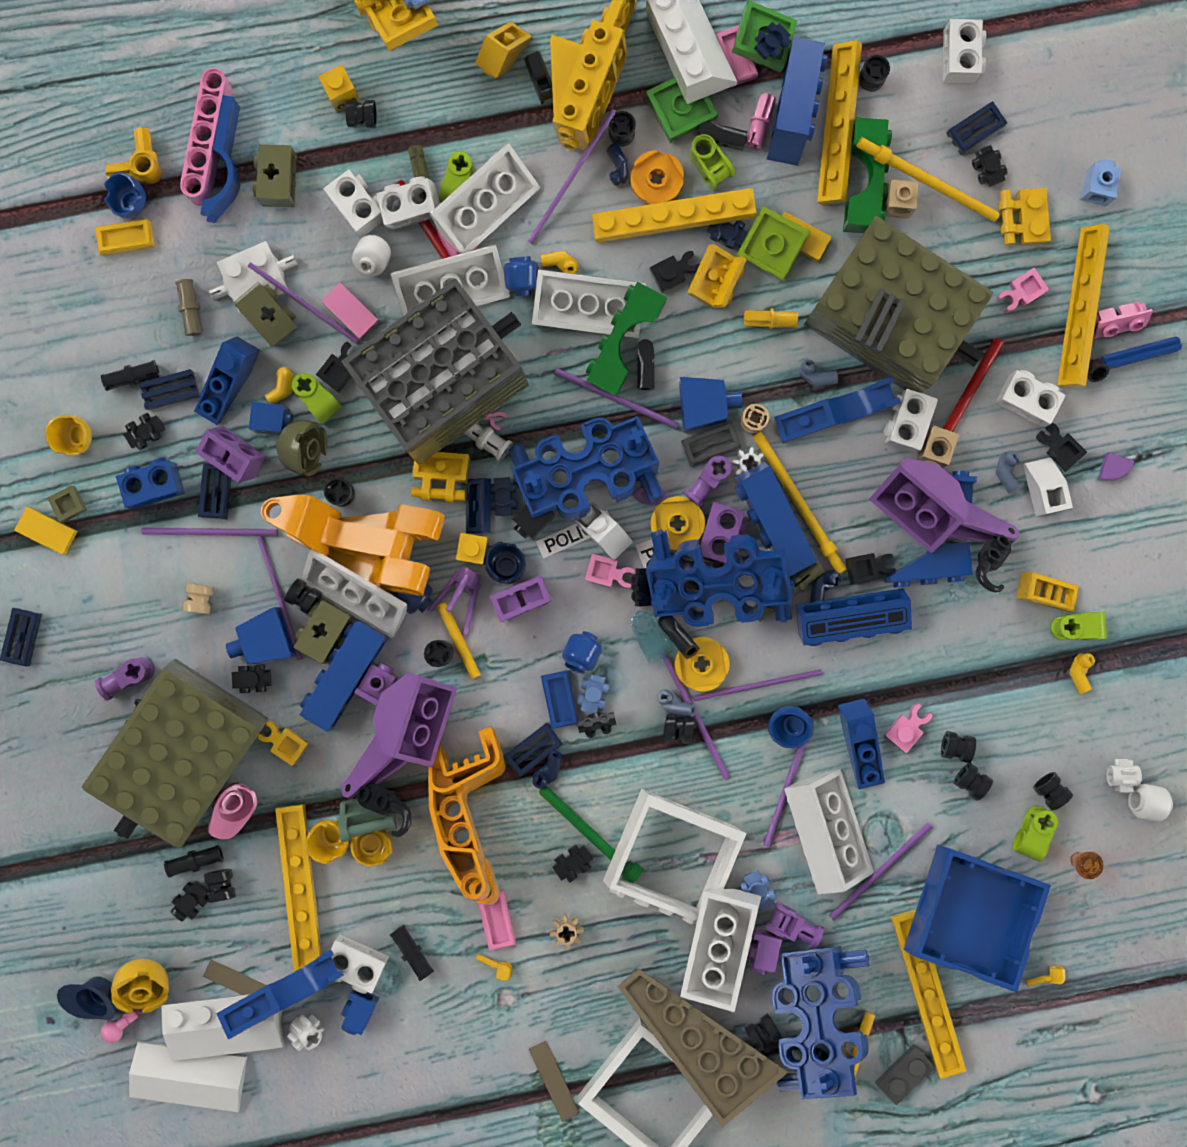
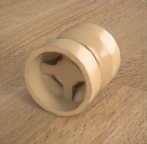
(750, 421)
(197, 598)

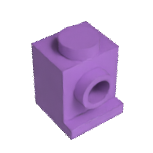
(367, 690)
(764, 951)

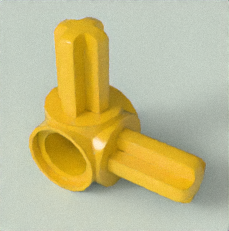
(142, 156)

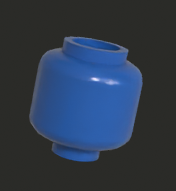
(521, 275)
(581, 652)

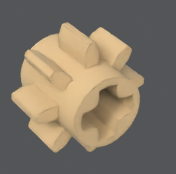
(561, 939)

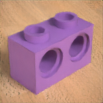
(230, 454)
(714, 531)
(521, 598)

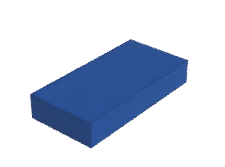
(559, 699)

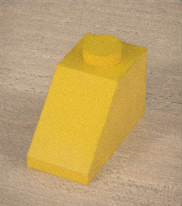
(502, 49)

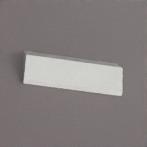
(484, 200)
(475, 270)
(579, 302)
(354, 594)
(197, 1082)

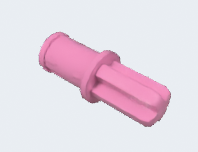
(760, 121)

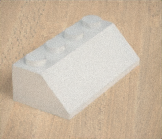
(690, 47)
(829, 832)
(720, 947)
(195, 1031)

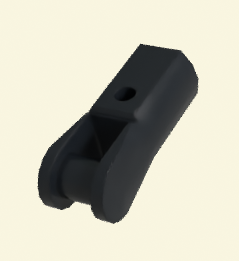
(539, 75)
(724, 135)
(645, 365)
(678, 636)

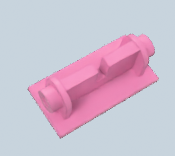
(1131, 318)

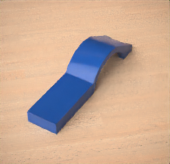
(222, 146)
(836, 410)
(279, 995)

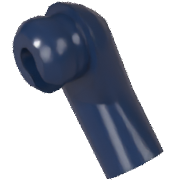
(621, 165)
(823, 583)
(549, 771)

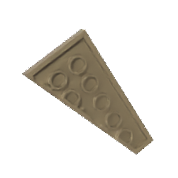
(711, 1058)

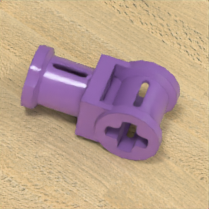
(708, 481)
(124, 677)
(791, 925)

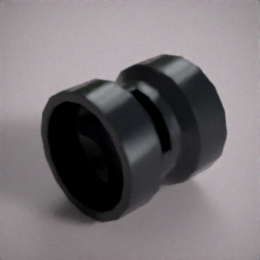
(874, 67)
(361, 113)
(622, 123)
(337, 488)
(302, 596)
(438, 653)
(684, 731)
(955, 746)
(971, 780)
(1054, 793)
(219, 885)
(757, 1035)

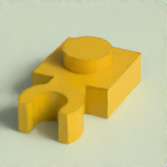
(287, 745)

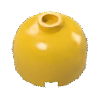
(140, 986)

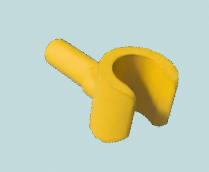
(504, 968)
(1055, 976)

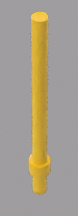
(884, 155)
(827, 547)

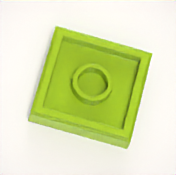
(773, 243)

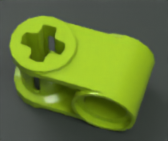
(713, 166)
(453, 177)
(317, 400)
(1082, 626)
(1034, 836)

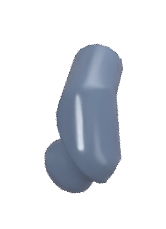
(815, 377)
(1005, 469)
(674, 705)

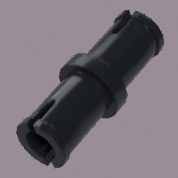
(130, 375)
(193, 861)
(411, 952)

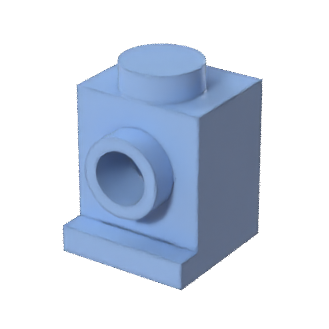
(1098, 190)

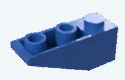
(226, 378)
(946, 561)
(862, 742)

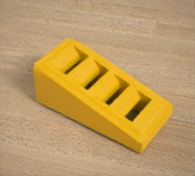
(1030, 588)

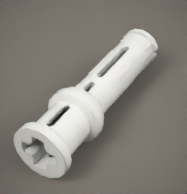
(488, 440)

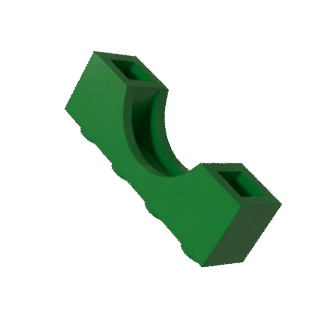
(863, 208)
(609, 369)

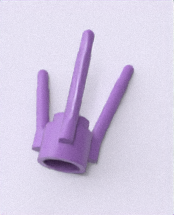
(465, 581)

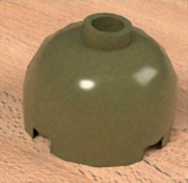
(301, 446)

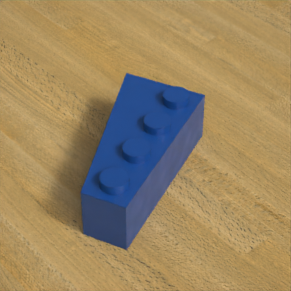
(797, 101)

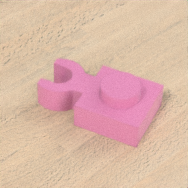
(1025, 290)
(604, 571)
(905, 731)

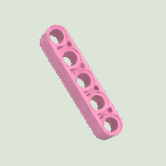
(201, 125)

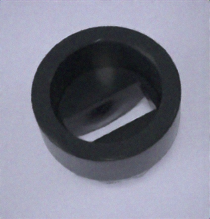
(1100, 370)

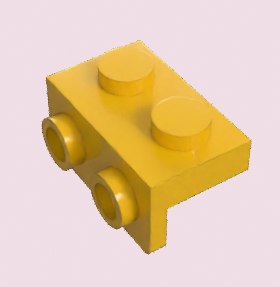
(716, 277)

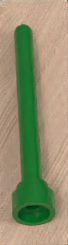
(630, 871)

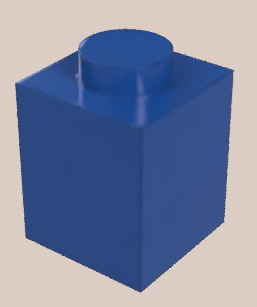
(269, 418)

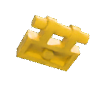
(1032, 215)
(443, 467)

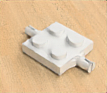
(240, 278)

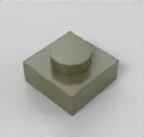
(67, 504)

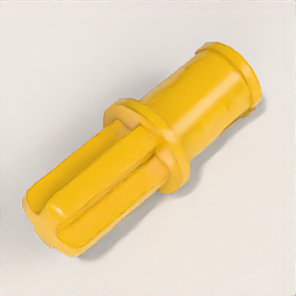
(770, 319)

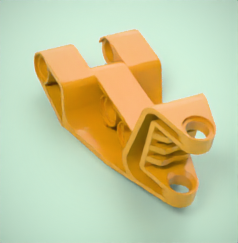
(368, 545)
(464, 860)

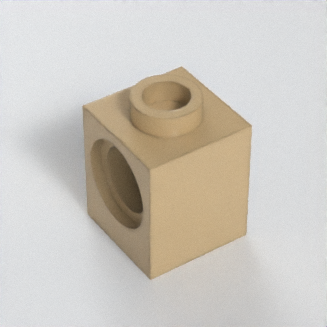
(901, 199)
(945, 439)

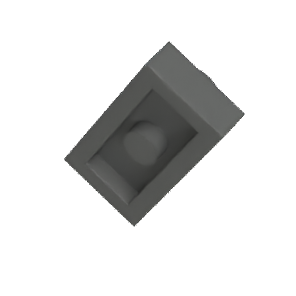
(905, 1074)

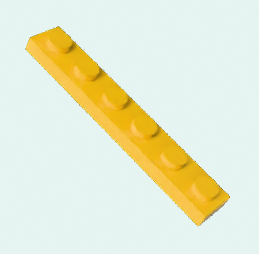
(839, 123)
(674, 215)
(1083, 306)
(298, 885)
(930, 1004)

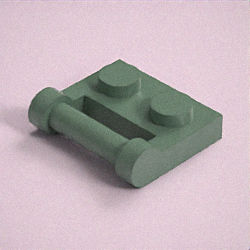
(354, 814)

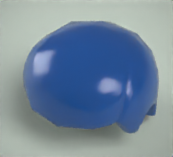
(125, 195)

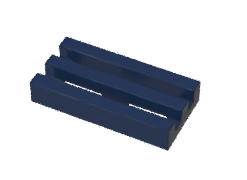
(958, 140)
(147, 395)
(478, 506)
(202, 512)
(30, 640)
(551, 735)

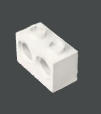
(958, 50)
(354, 204)
(409, 211)
(1028, 405)
(915, 423)
(358, 956)

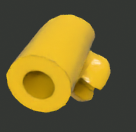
(562, 260)
(283, 386)
(1078, 671)

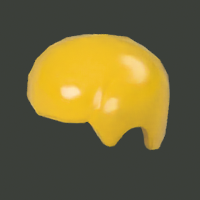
(68, 435)
(324, 842)
(371, 848)

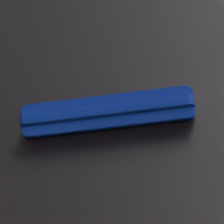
(1142, 352)

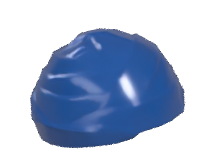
(790, 727)

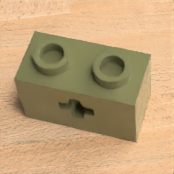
(280, 190)
(271, 329)
(321, 646)

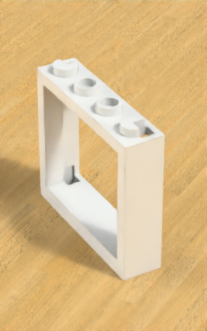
(719, 874)
(612, 1119)

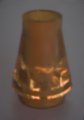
(1088, 864)

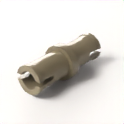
(188, 307)

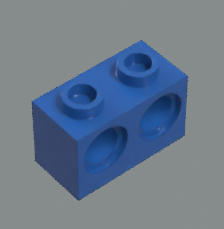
(151, 490)

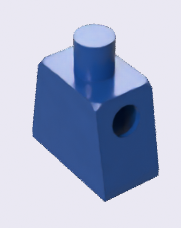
(705, 402)
(262, 638)

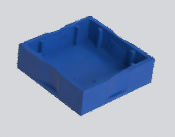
(976, 918)

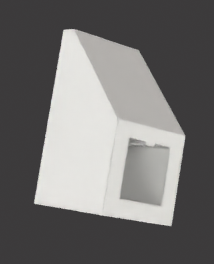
(1047, 487)
(604, 531)

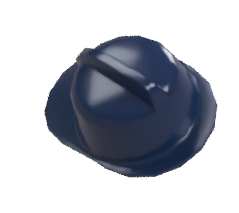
(88, 1000)

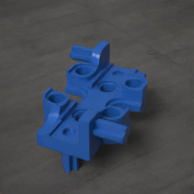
(635, 463)
(670, 571)
(825, 970)

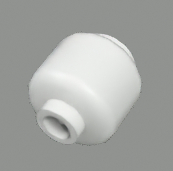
(371, 255)
(1150, 802)

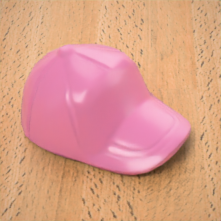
(231, 810)

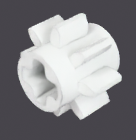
(755, 460)
(1124, 775)
(305, 1032)

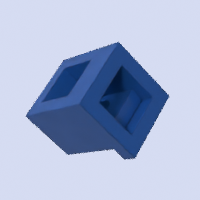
(358, 1012)

